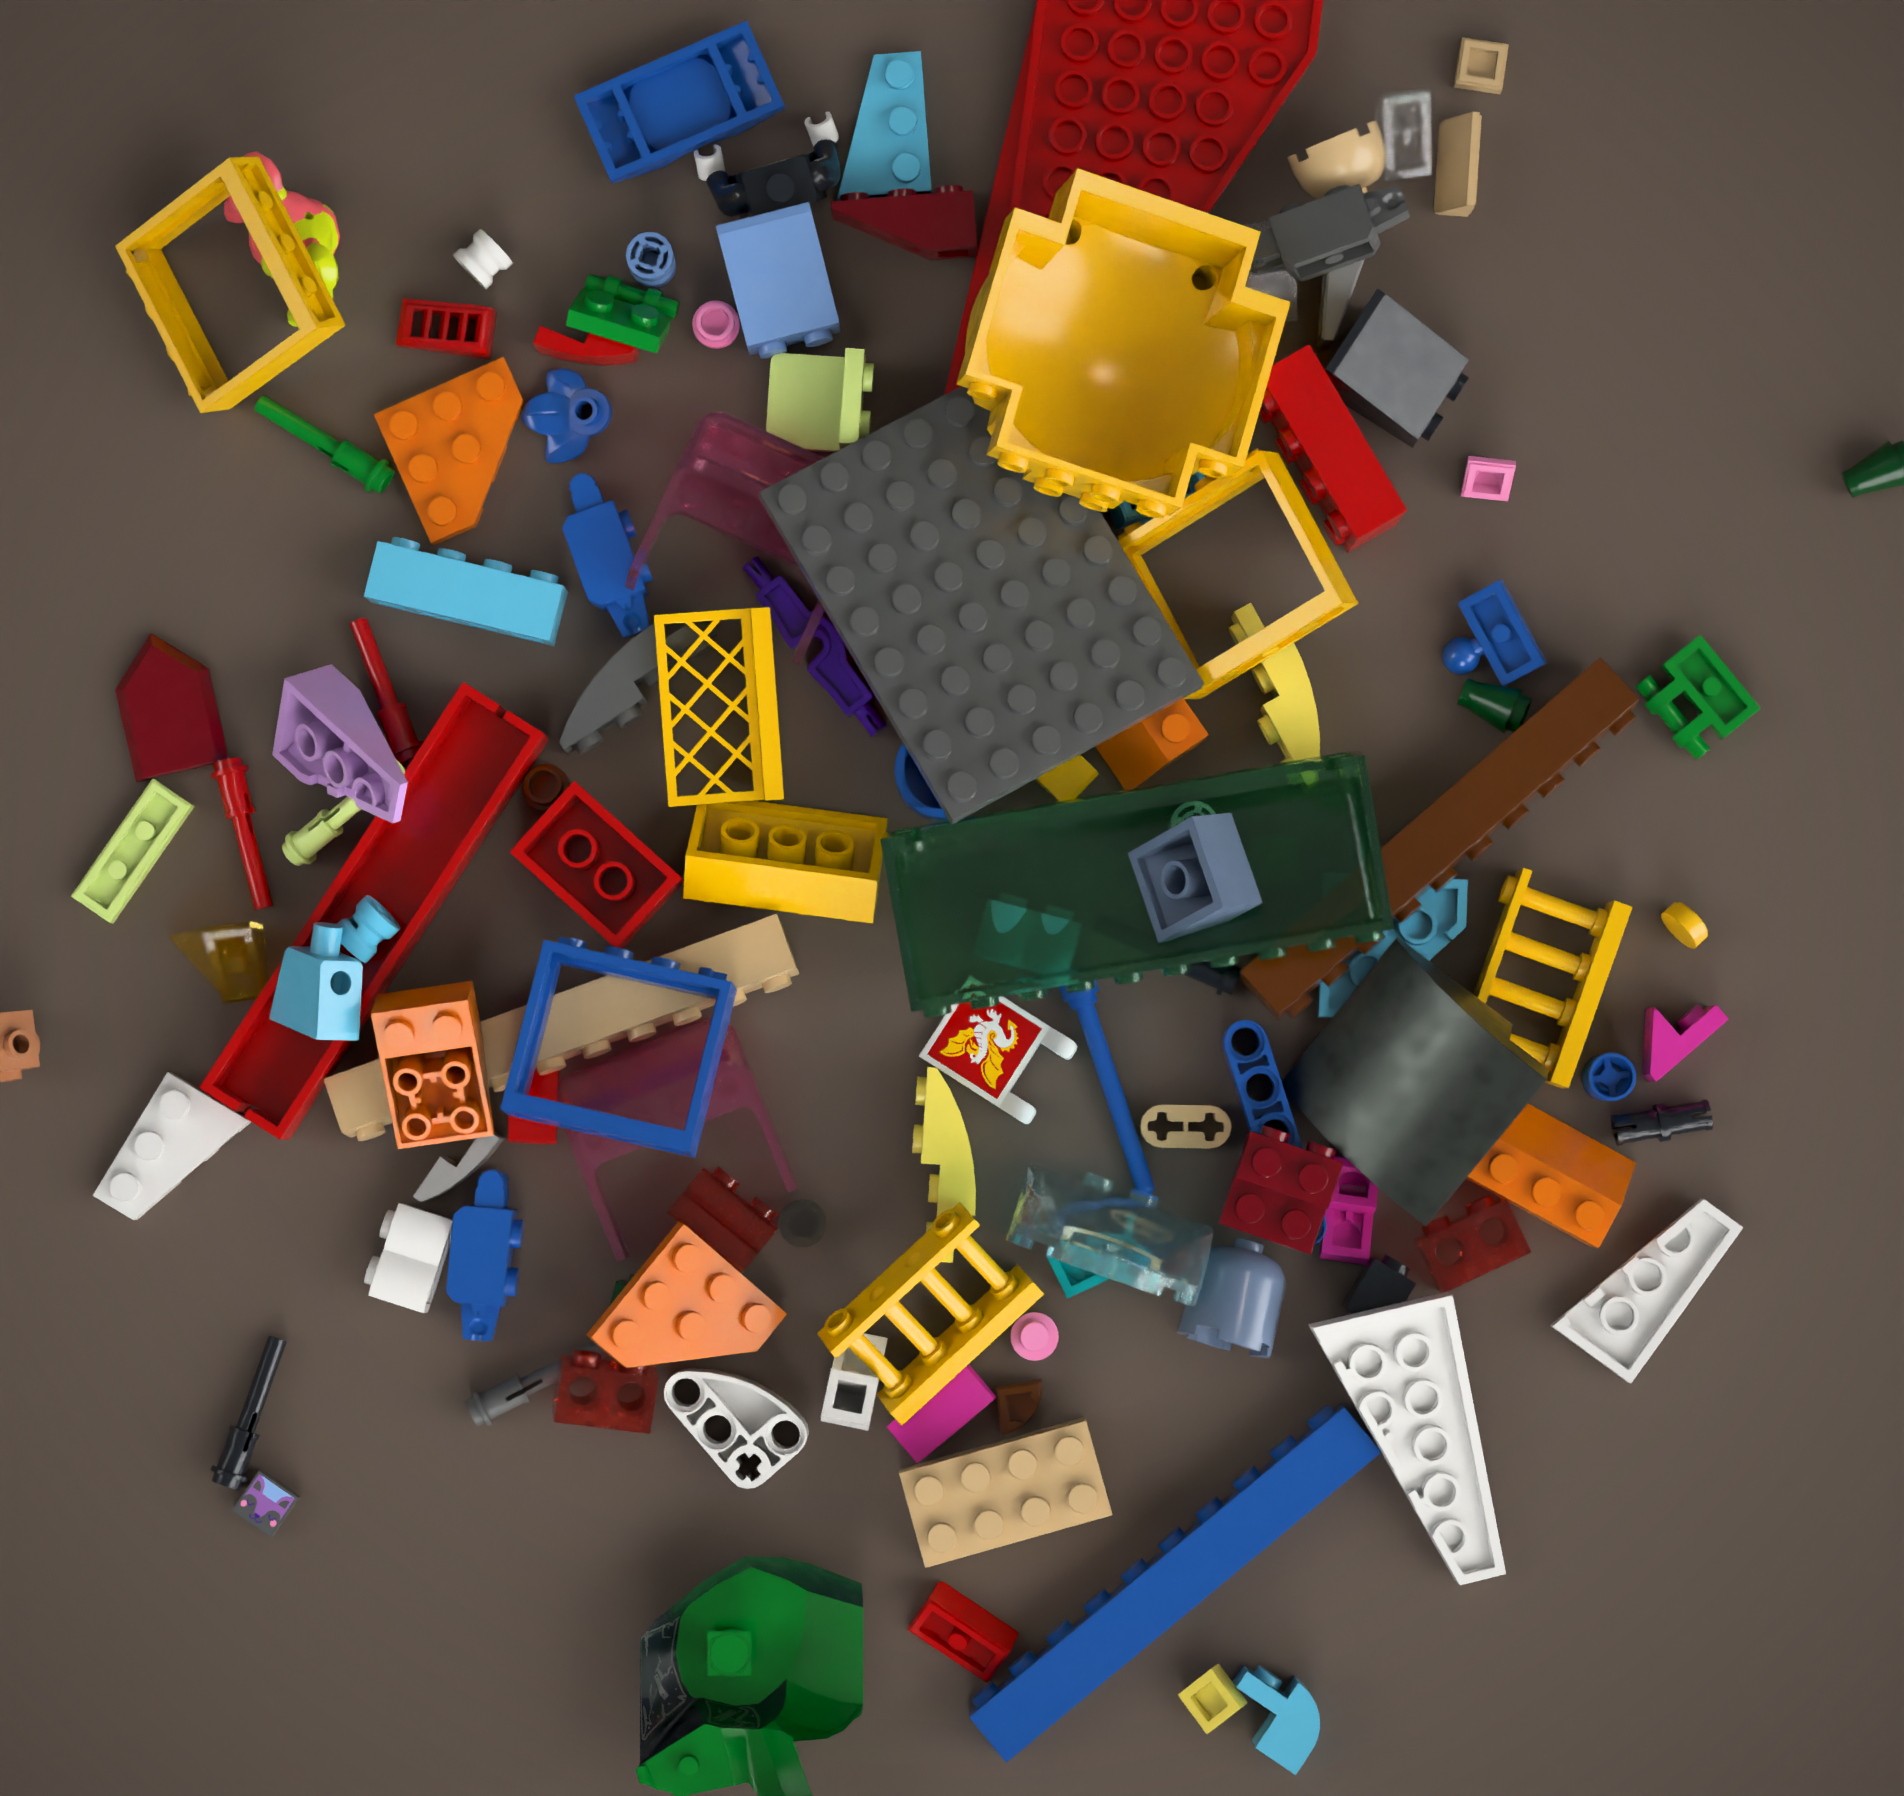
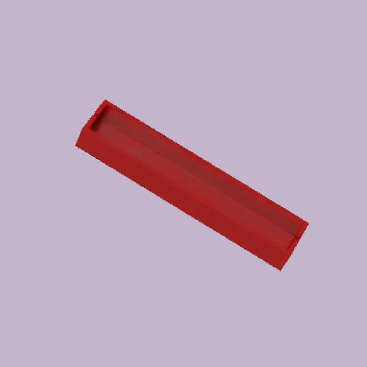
(410, 867)

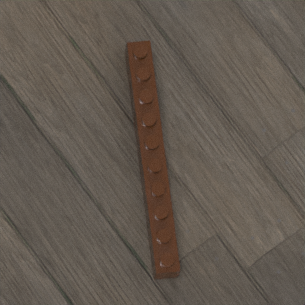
(1461, 824)

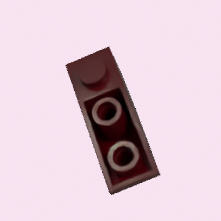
(925, 224)

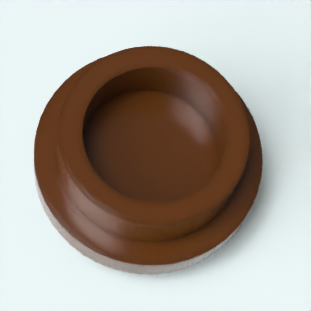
(544, 785)

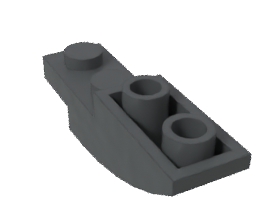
(614, 690)

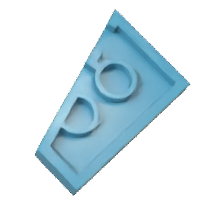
(890, 131)

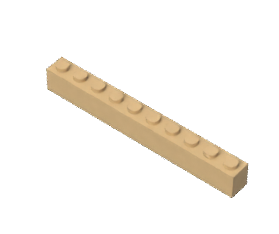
(591, 1018)

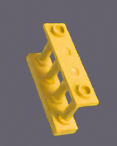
(1588, 969)
(959, 1344)

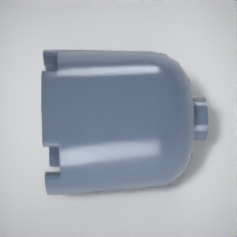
(1237, 1300)

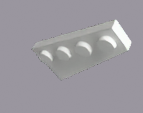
(1645, 1296)

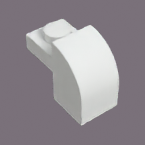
(851, 1389)

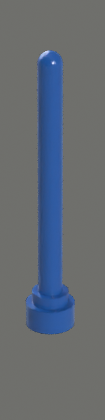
(1111, 1085)

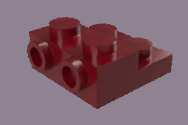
(1281, 1189)

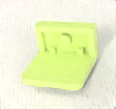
(819, 399)

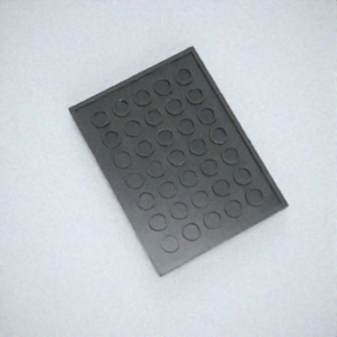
(976, 605)

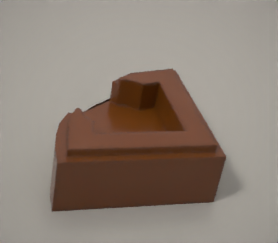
(1017, 1403)

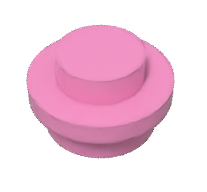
(716, 324)
(1034, 1336)

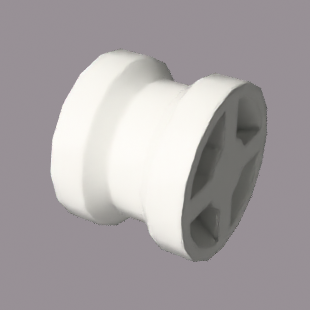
(482, 258)

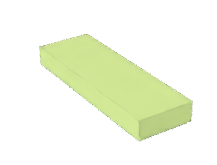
(132, 851)

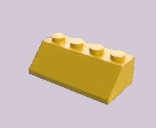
(785, 859)

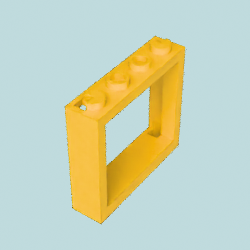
(282, 252)
(1288, 629)

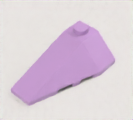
(334, 740)

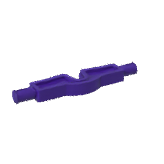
(831, 664)

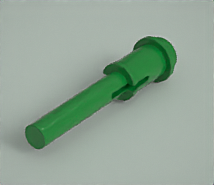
(345, 456)

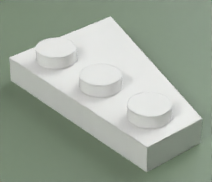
(166, 1144)

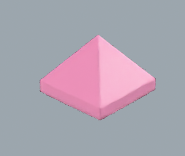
(1488, 478)

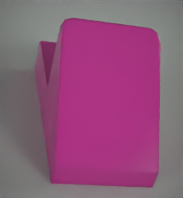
(1666, 1047)

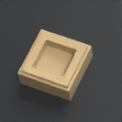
(1481, 65)

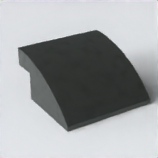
(1414, 1080)

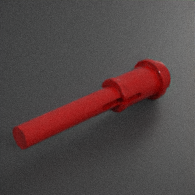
(392, 713)
(239, 808)

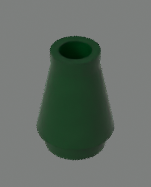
(1877, 471)
(1497, 705)

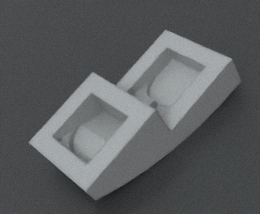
(448, 1174)

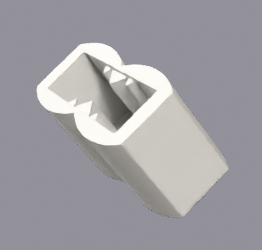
(410, 1258)

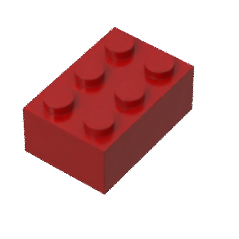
(597, 866)

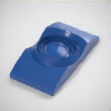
(680, 103)

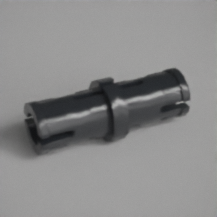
(1661, 1122)

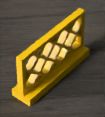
(761, 706)

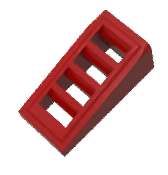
(484, 333)

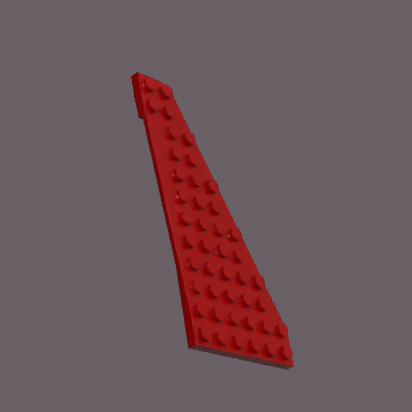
(1144, 98)

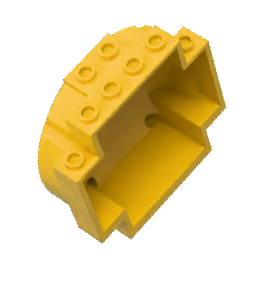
(1121, 346)

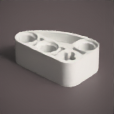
(752, 1416)

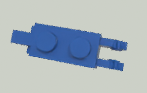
(603, 556)
(482, 1256)

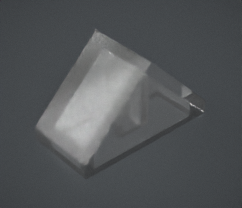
(1406, 132)

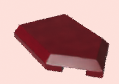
(169, 712)

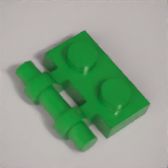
(623, 312)
(1708, 687)

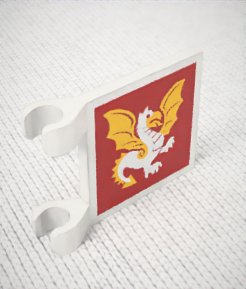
(991, 1049)

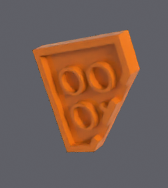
(453, 445)
(685, 1308)

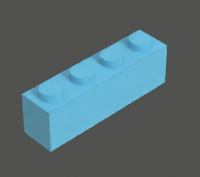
(466, 592)

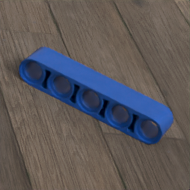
(1276, 1105)

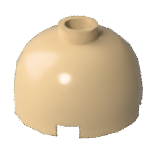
(1341, 161)

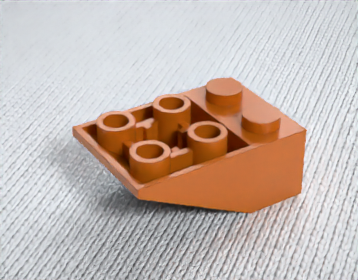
(433, 1064)

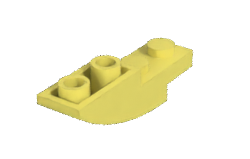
(1292, 714)
(945, 1143)

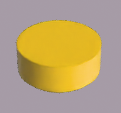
(1684, 924)

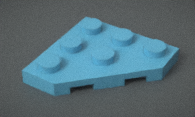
(1426, 932)

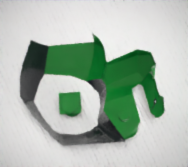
(747, 1672)

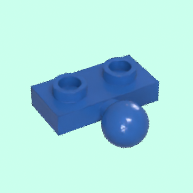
(1498, 634)

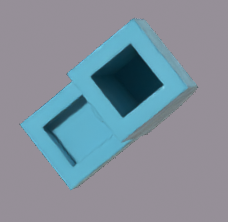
(1294, 1718)

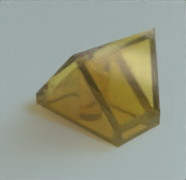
(229, 958)

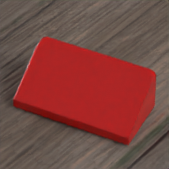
(963, 1631)

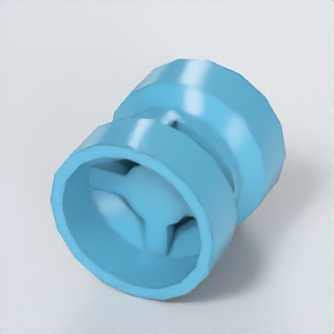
(367, 928)

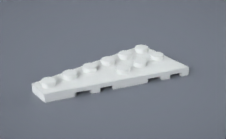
(1416, 1399)

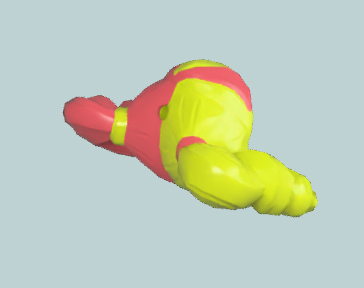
(312, 220)

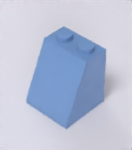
(779, 280)

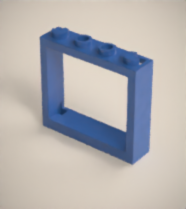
(619, 964)

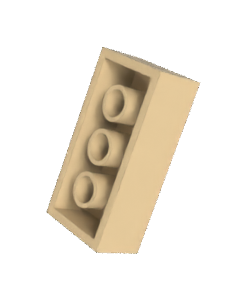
(1005, 1492)

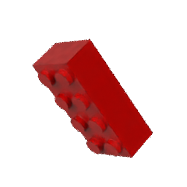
(1329, 451)

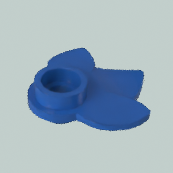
(560, 416)

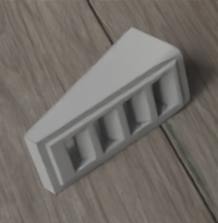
(1335, 295)

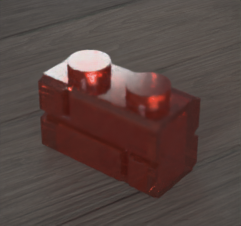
(725, 1218)

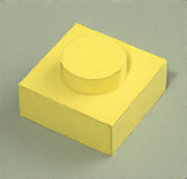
(1212, 1698)

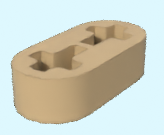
(1185, 1138)

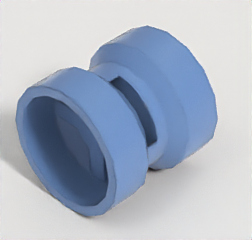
(654, 269)

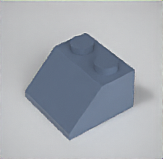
(1194, 876)

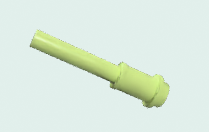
(302, 845)

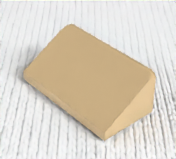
(1457, 165)

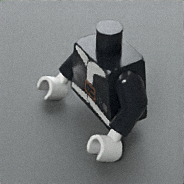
(778, 183)

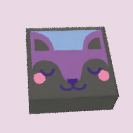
(266, 1503)

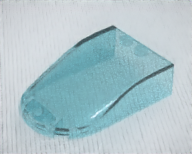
(1110, 1232)

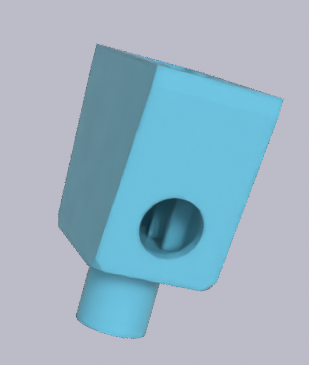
(319, 988)

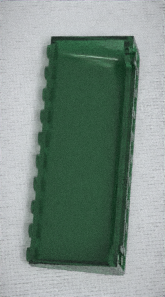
(1055, 902)

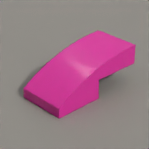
(1350, 1217)
(943, 1414)

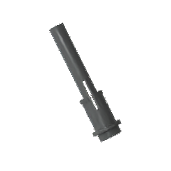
(513, 1392)

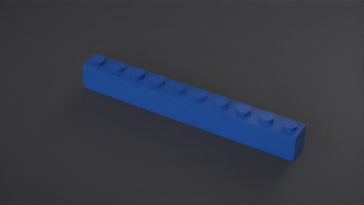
(1171, 1582)

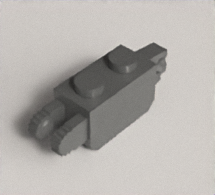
(1328, 231)

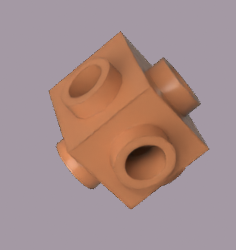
(17, 1044)

